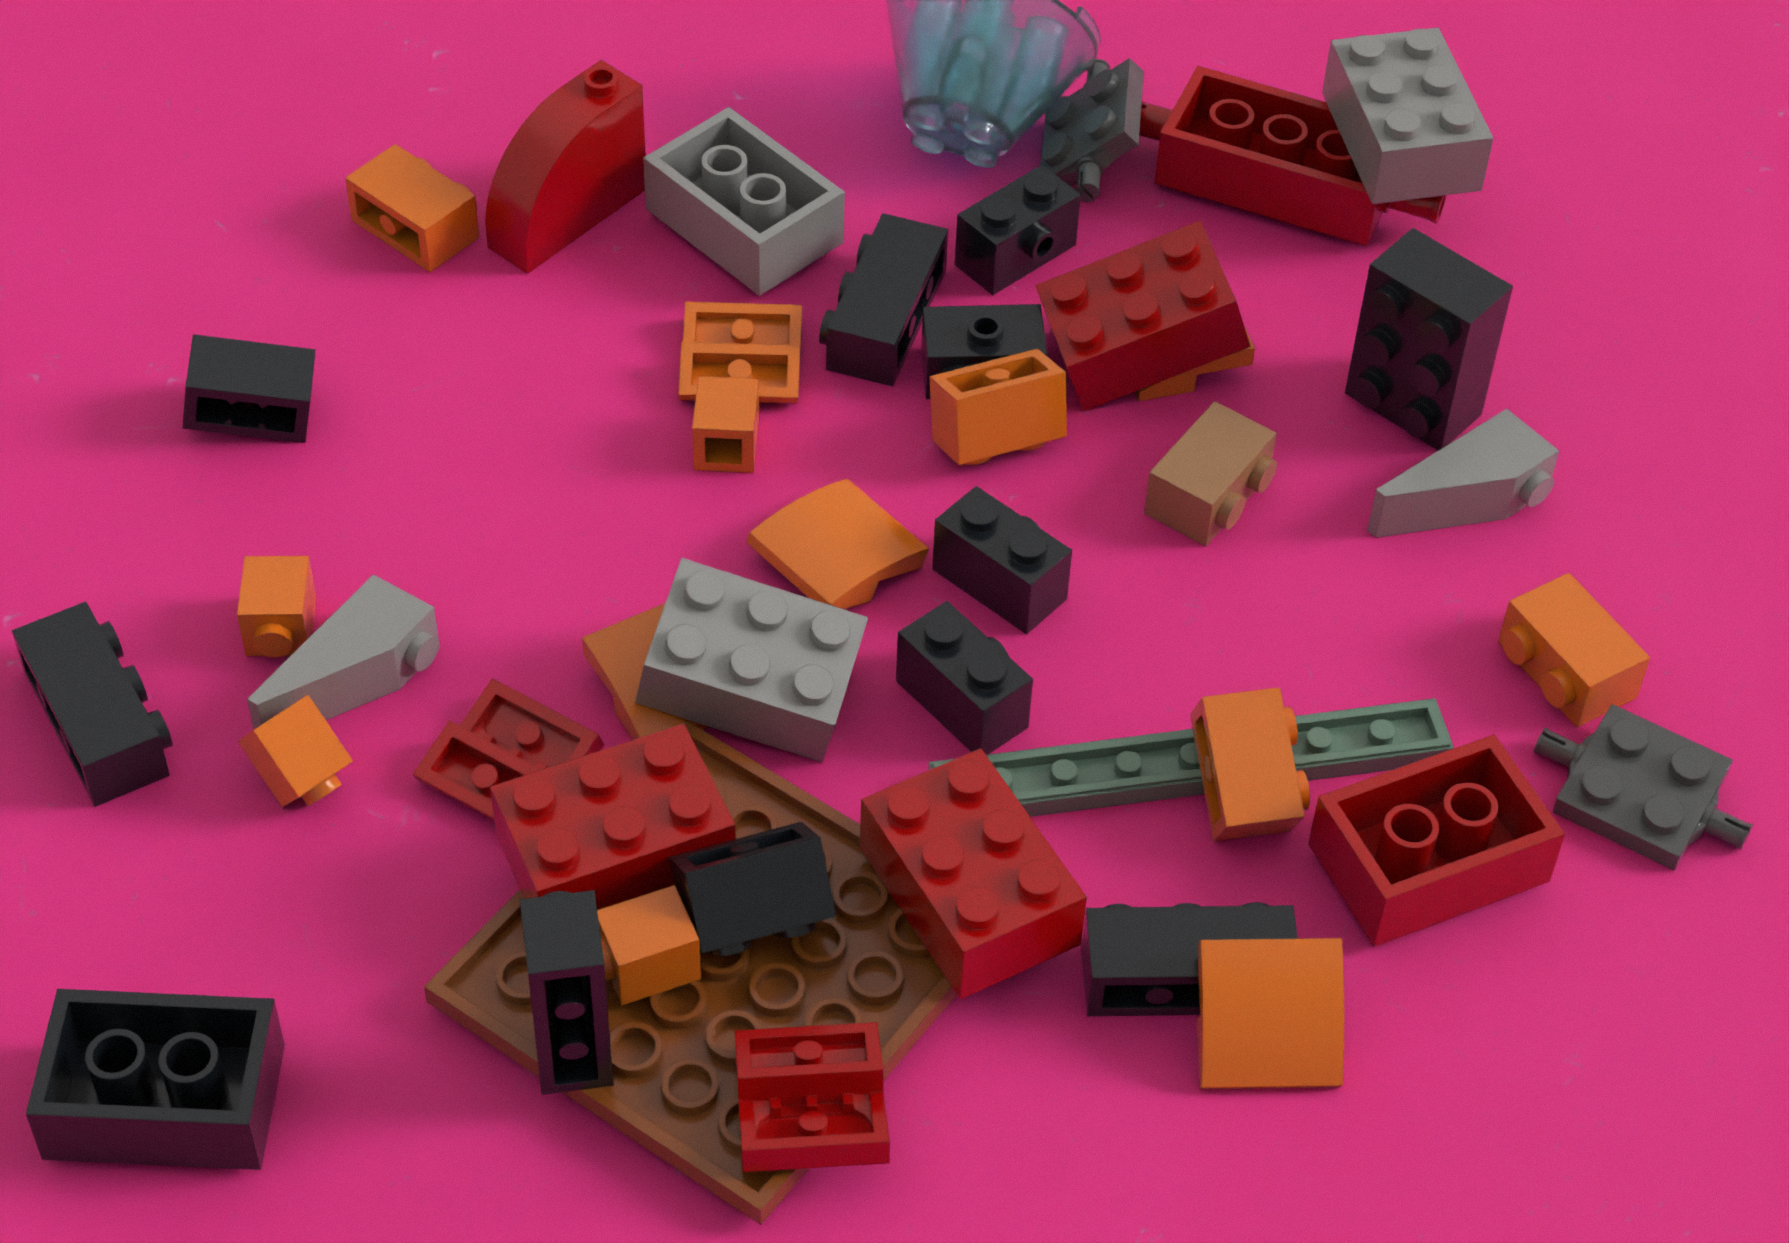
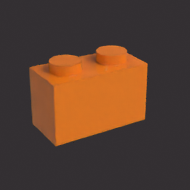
(412, 207)
(998, 407)
(1573, 649)
(1249, 764)

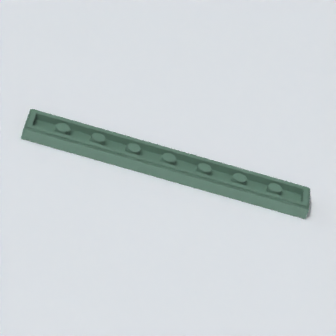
(1168, 764)

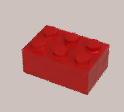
(1143, 315)
(610, 818)
(1435, 839)
(971, 873)

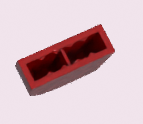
(568, 167)

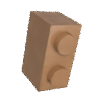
(1211, 474)

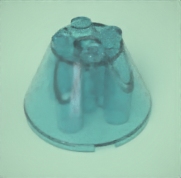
(984, 69)

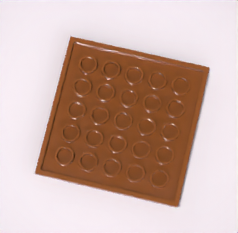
(678, 1046)

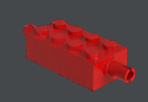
(1266, 156)

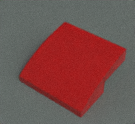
(498, 742)
(811, 1097)

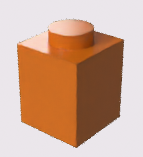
(725, 424)
(276, 604)
(297, 753)
(649, 945)

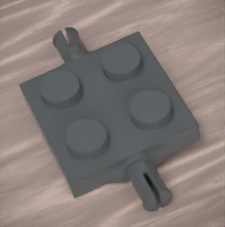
(1093, 126)
(1643, 787)

